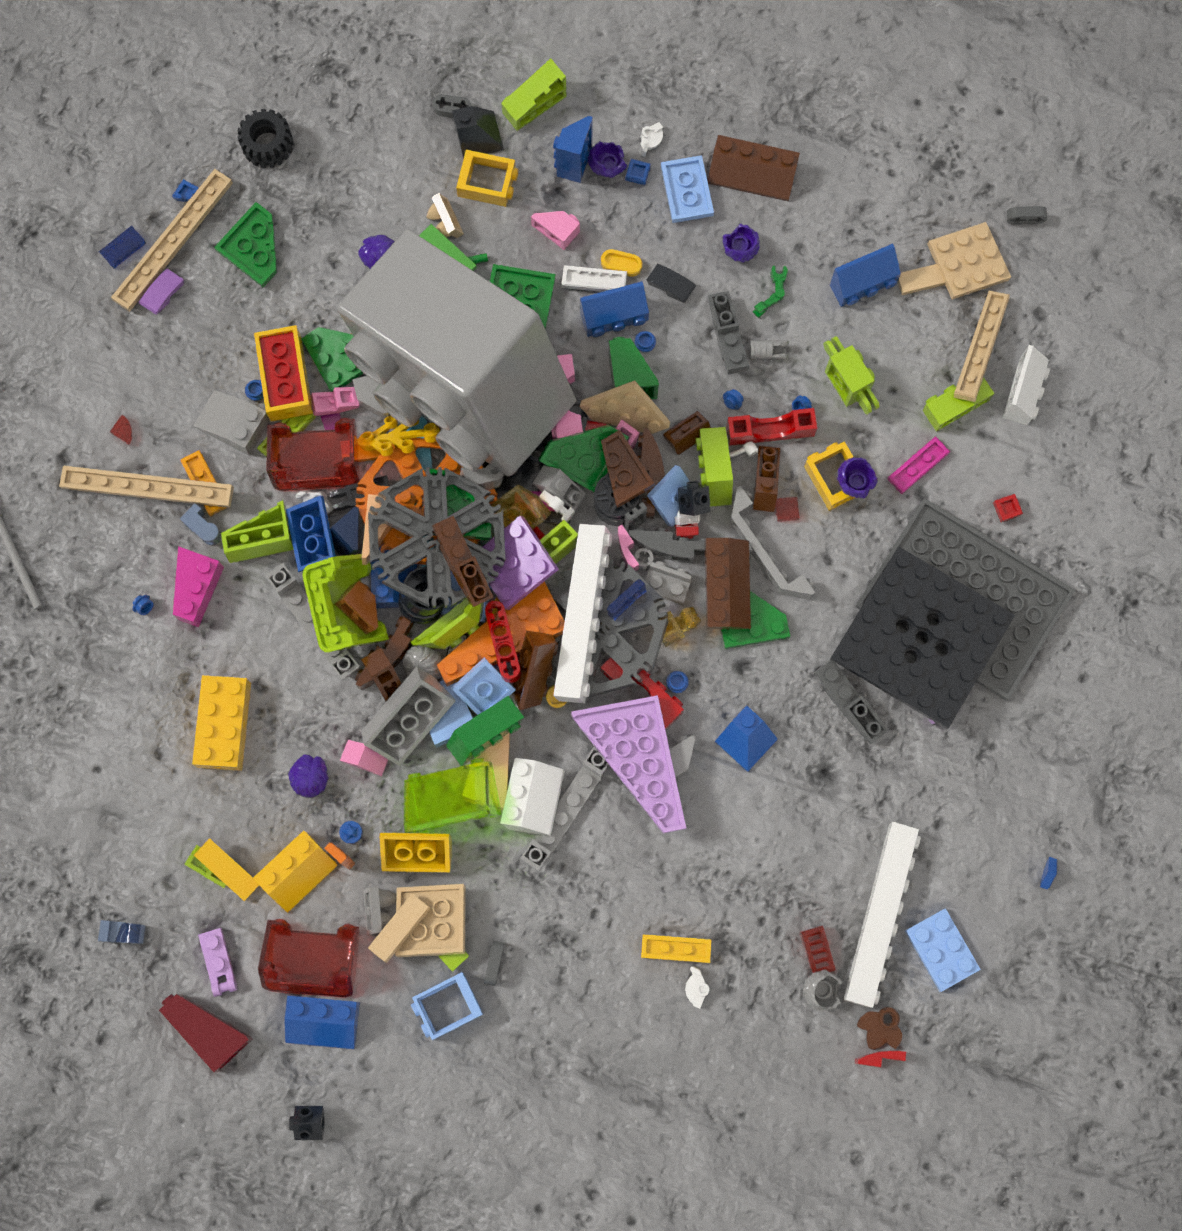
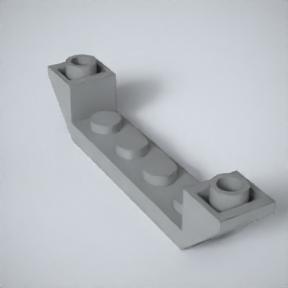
(799, 587)
(298, 603)
(567, 809)

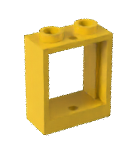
(466, 191)
(831, 501)

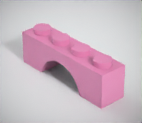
(570, 422)

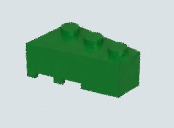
(484, 730)

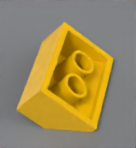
(415, 852)
(295, 871)

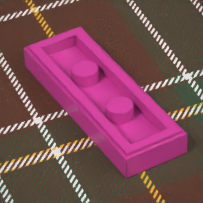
(918, 465)

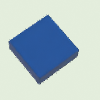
(638, 172)

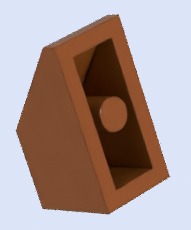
(360, 606)

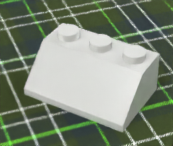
(1027, 387)
(532, 797)

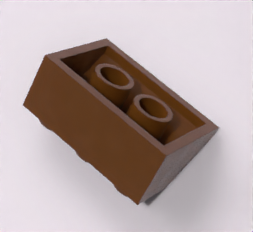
(535, 669)

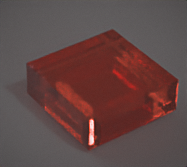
(787, 509)

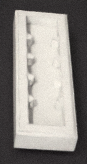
(592, 278)

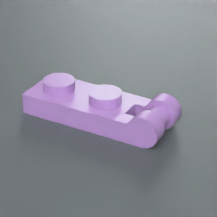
(217, 961)

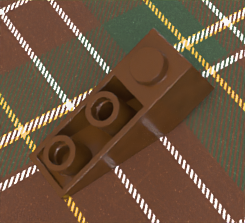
(766, 479)

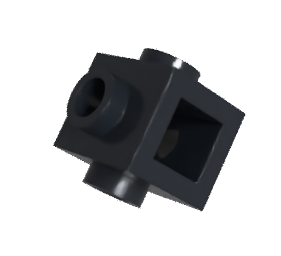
(694, 499)
(307, 1123)

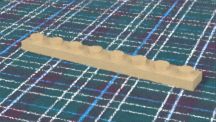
(172, 240)
(146, 486)

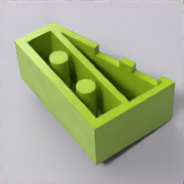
(535, 95)
(715, 465)
(259, 536)

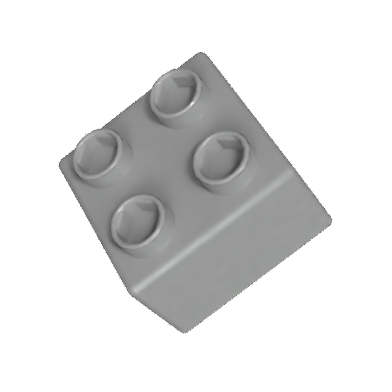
(455, 355)

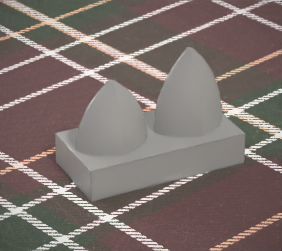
(374, 901)

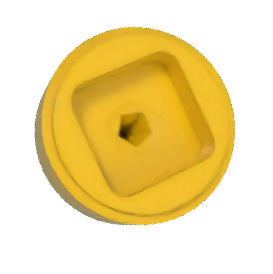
(552, 701)

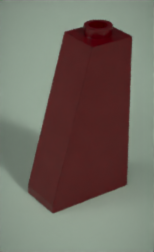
(205, 1032)

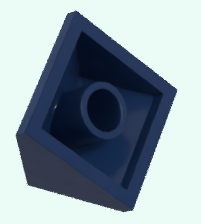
(345, 533)

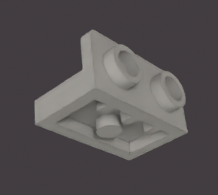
(669, 583)

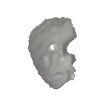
(424, 658)
(821, 990)

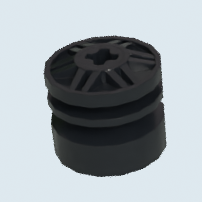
(605, 503)
(414, 610)

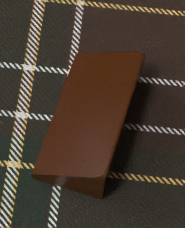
(685, 433)

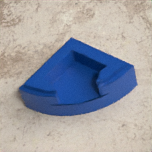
(184, 191)
(1049, 873)

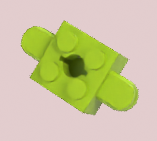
(850, 375)

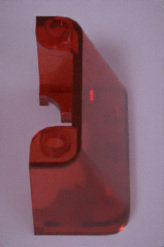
(312, 457)
(308, 960)

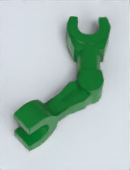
(779, 280)

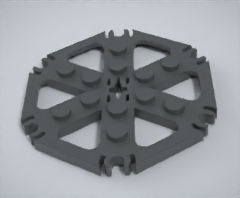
(419, 526)
(631, 619)

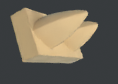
(443, 210)

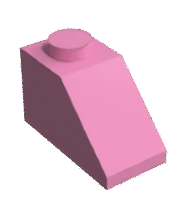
(557, 226)

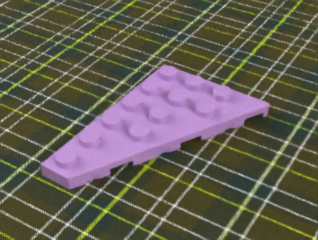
(637, 749)

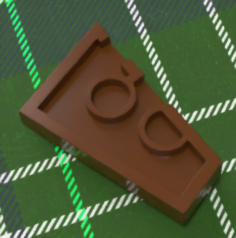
(625, 470)

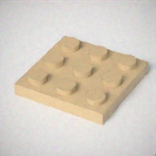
(969, 260)
(442, 927)

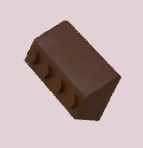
(753, 168)
(727, 583)

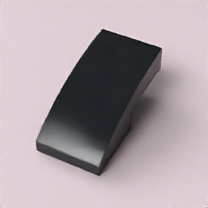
(671, 282)

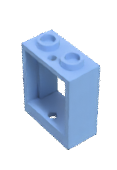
(419, 1008)

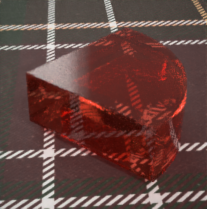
(122, 430)

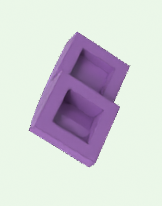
(160, 291)

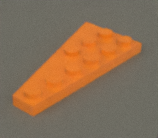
(533, 613)

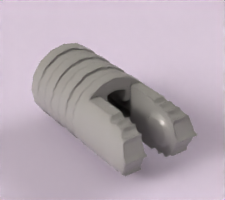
(764, 348)

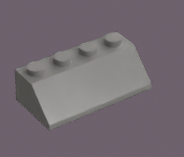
(407, 716)

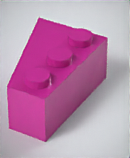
(194, 585)

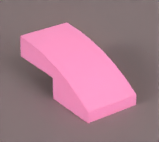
(338, 401)
(626, 544)

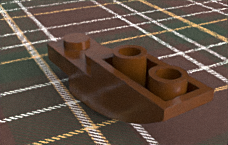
(653, 463)
(461, 562)
(395, 650)

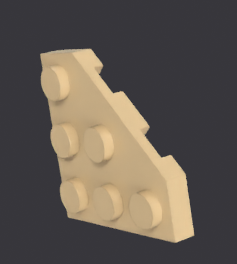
(626, 404)

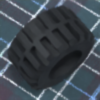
(262, 123)

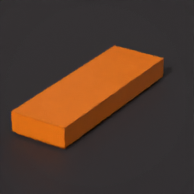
(339, 855)

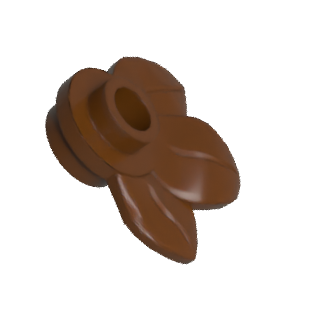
(880, 1032)

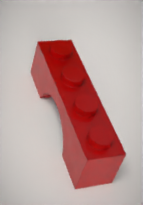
(792, 425)
(670, 707)

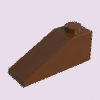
(382, 673)

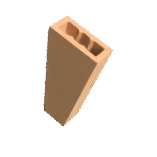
(499, 756)

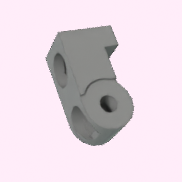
(485, 477)

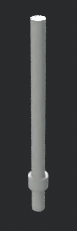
(16, 560)

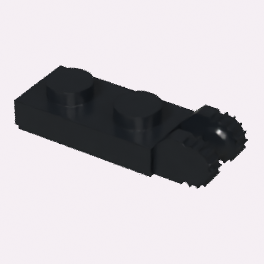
(350, 491)

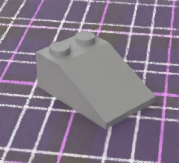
(232, 421)

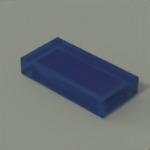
(122, 247)
(626, 599)

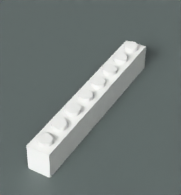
(582, 614)
(881, 915)

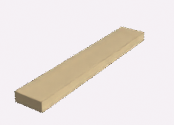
(981, 346)

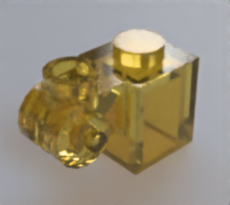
(678, 625)

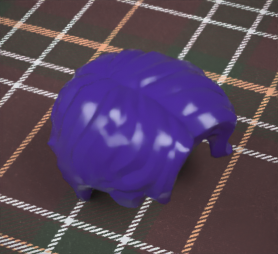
(607, 159)
(741, 243)
(374, 248)
(856, 477)
(308, 776)

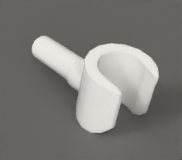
(750, 448)

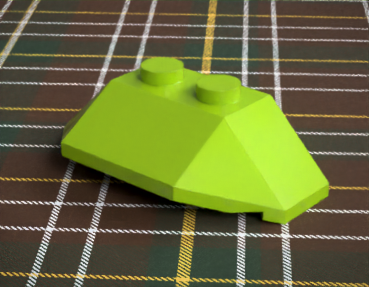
(451, 626)

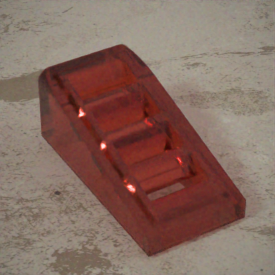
(823, 939)

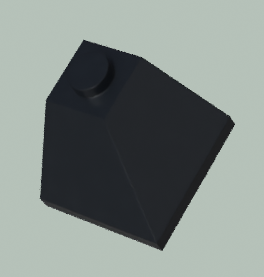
(477, 130)

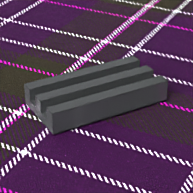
(632, 521)

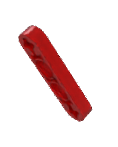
(502, 641)

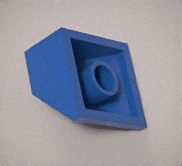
(746, 738)

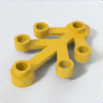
(372, 440)

